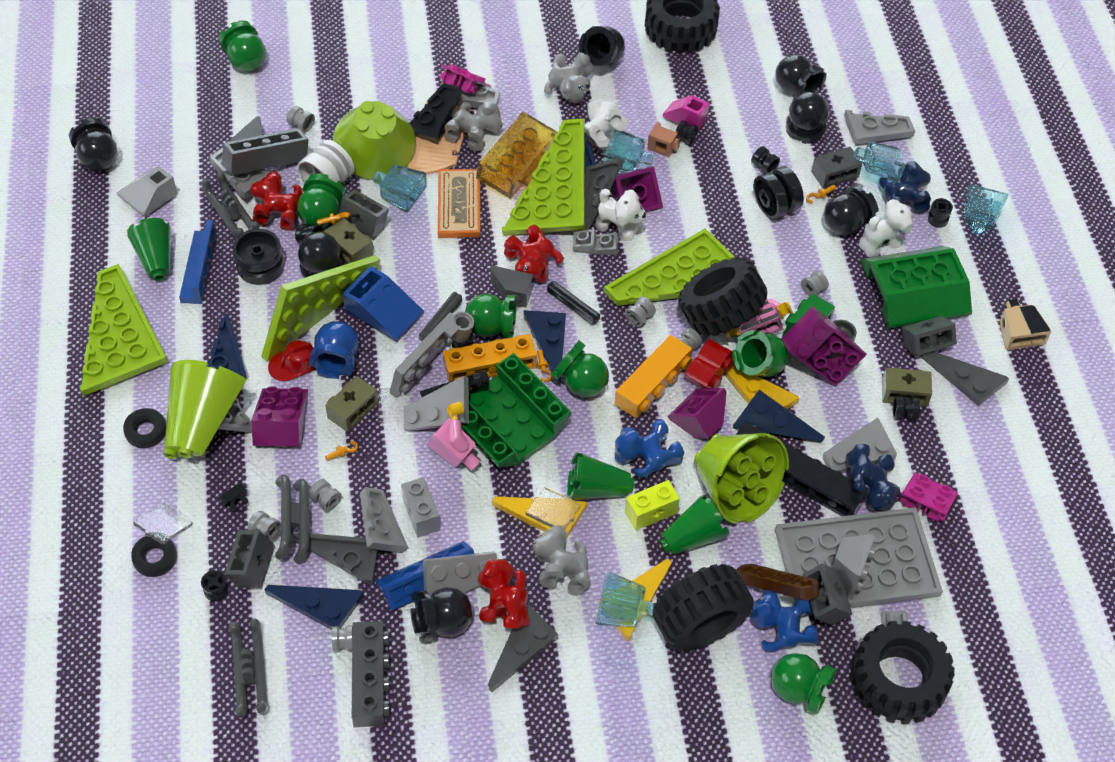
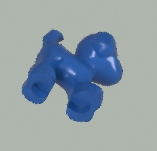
(631, 445)
(769, 613)

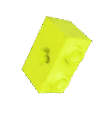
(652, 505)

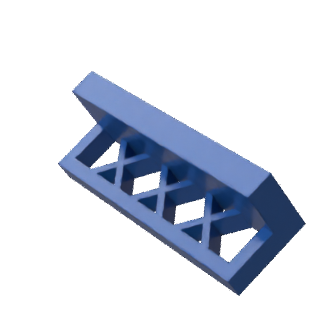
(198, 265)
(401, 584)

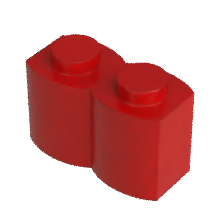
(709, 365)

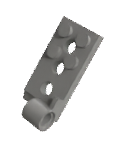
(416, 363)

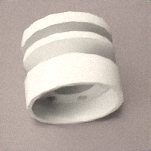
(327, 159)

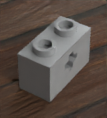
(420, 507)

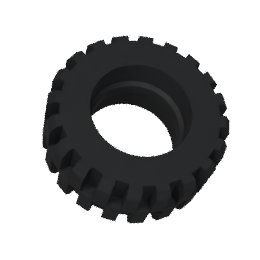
(680, 33)
(723, 296)
(702, 607)
(919, 648)

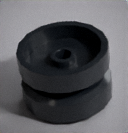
(778, 192)
(258, 256)

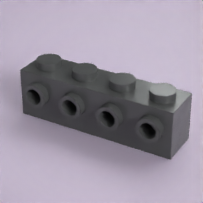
(264, 151)
(369, 674)

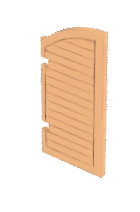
(434, 156)

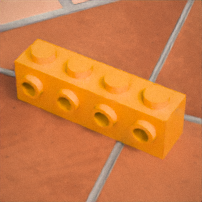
(487, 355)
(653, 376)

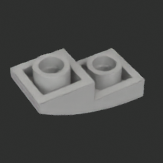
(592, 243)

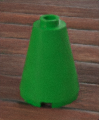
(152, 245)
(596, 479)
(694, 528)

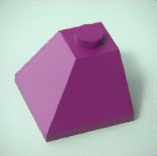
(641, 181)
(701, 412)

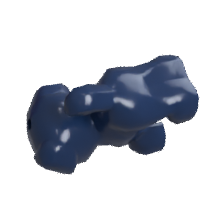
(907, 190)
(862, 471)

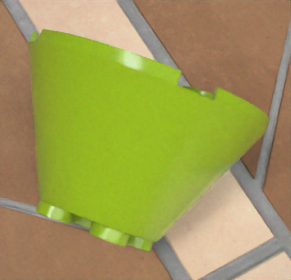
(375, 138)
(743, 473)

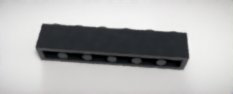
(817, 480)

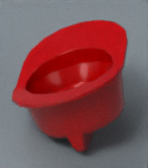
(291, 362)

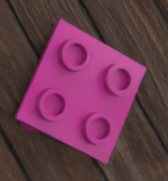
(462, 78)
(929, 493)

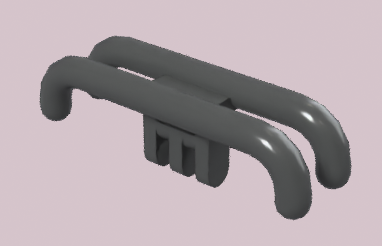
(231, 207)
(293, 515)
(249, 669)

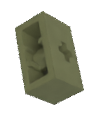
(352, 242)
(907, 384)
(352, 403)

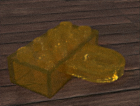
(515, 155)

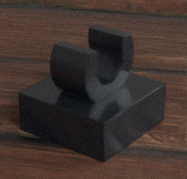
(232, 495)

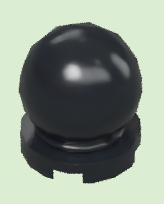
(602, 45)
(797, 74)
(807, 117)
(94, 144)
(850, 210)
(318, 253)
(441, 613)

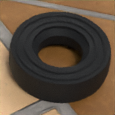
(146, 440)
(158, 568)

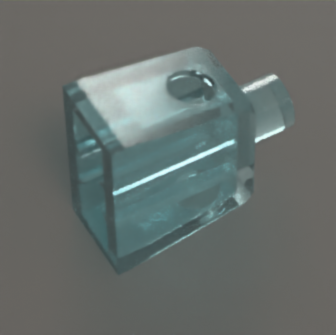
(628, 149)
(881, 160)
(401, 186)
(983, 207)
(622, 602)

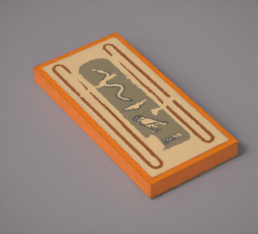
(458, 203)

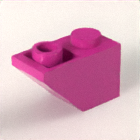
(688, 109)

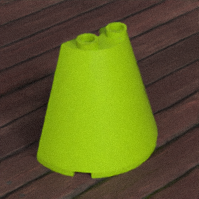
(197, 405)

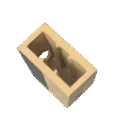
(1023, 326)

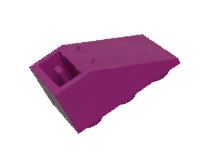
(823, 346)
(279, 417)

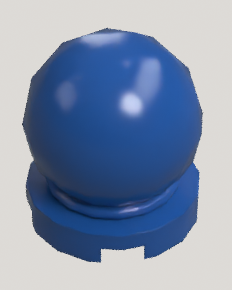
(334, 350)

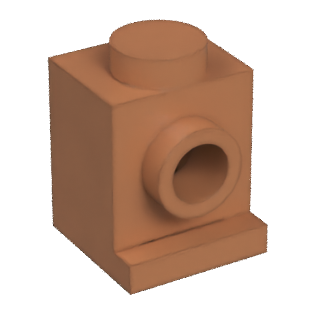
(663, 140)

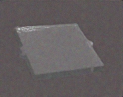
(391, 408)
(553, 508)
(163, 523)

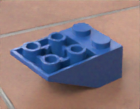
(381, 303)

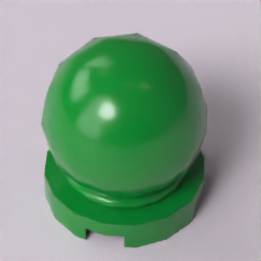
(243, 46)
(320, 199)
(492, 315)
(760, 354)
(583, 372)
(801, 680)

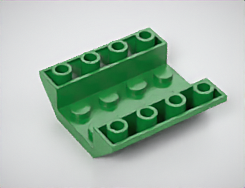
(920, 285)
(514, 414)

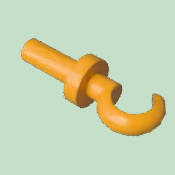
(821, 193)
(332, 218)
(543, 365)
(340, 451)

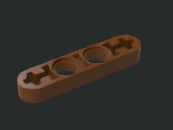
(779, 581)

